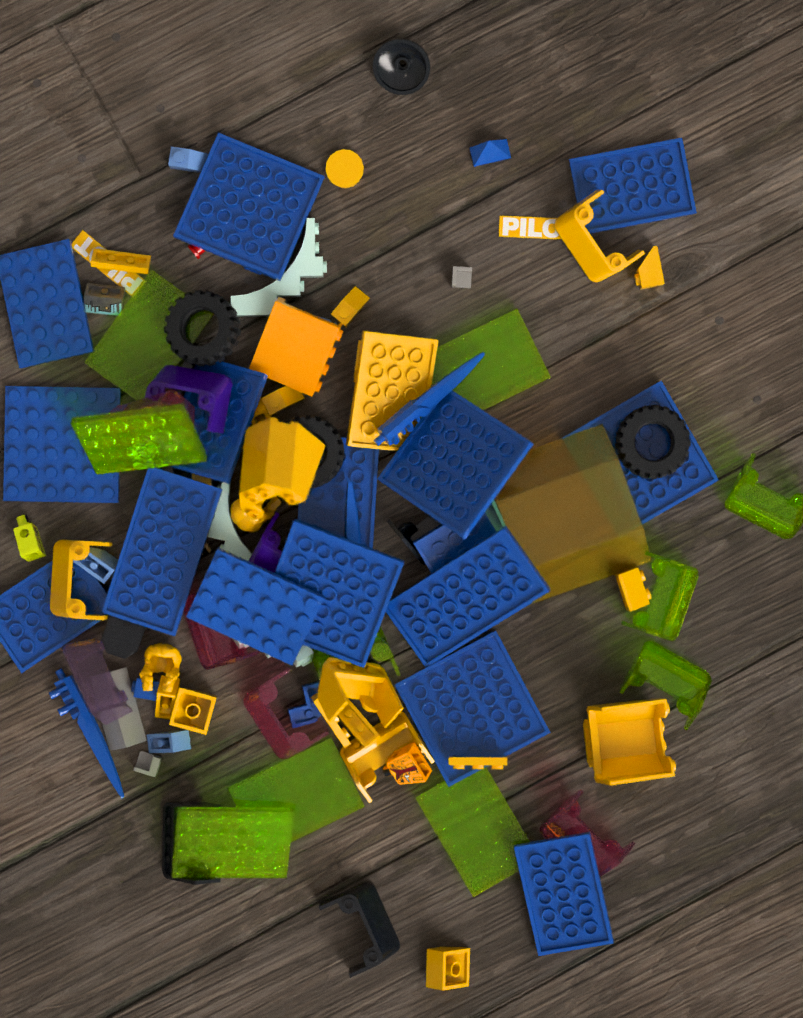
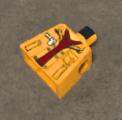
(407, 765)

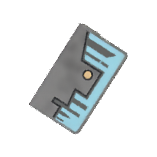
(104, 299)

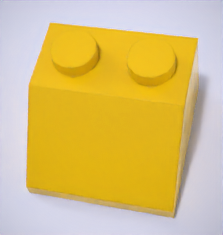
(632, 589)
(193, 710)
(447, 968)

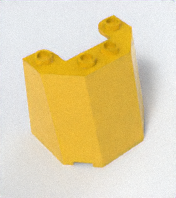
(277, 462)
(627, 741)

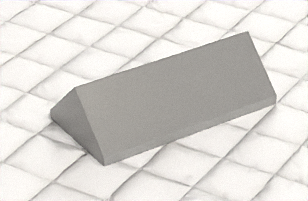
(129, 728)

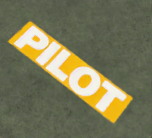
(527, 227)
(85, 244)

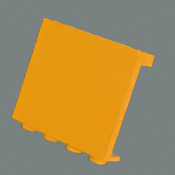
(296, 348)

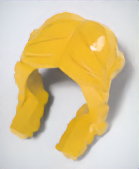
(248, 524)
(161, 659)

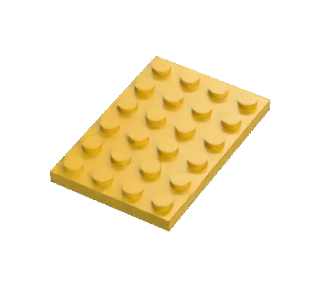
(388, 376)

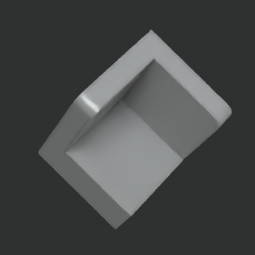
(461, 277)
(148, 764)

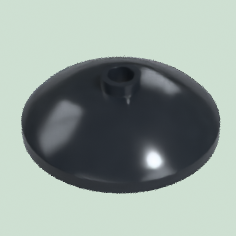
(397, 77)

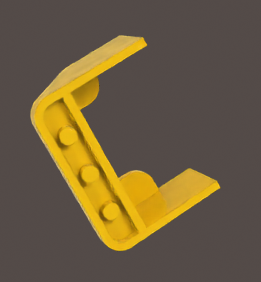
(583, 247)
(60, 600)
(368, 684)
(364, 762)

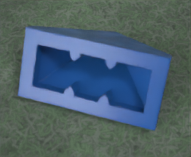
(490, 152)

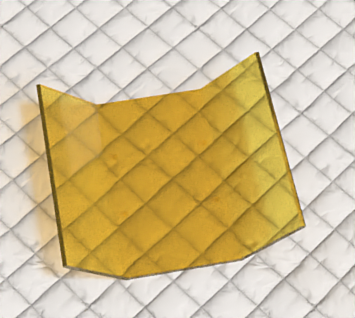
(574, 512)

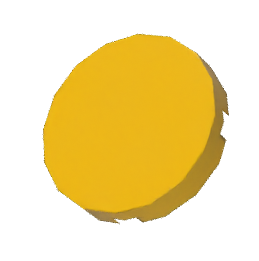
(344, 168)

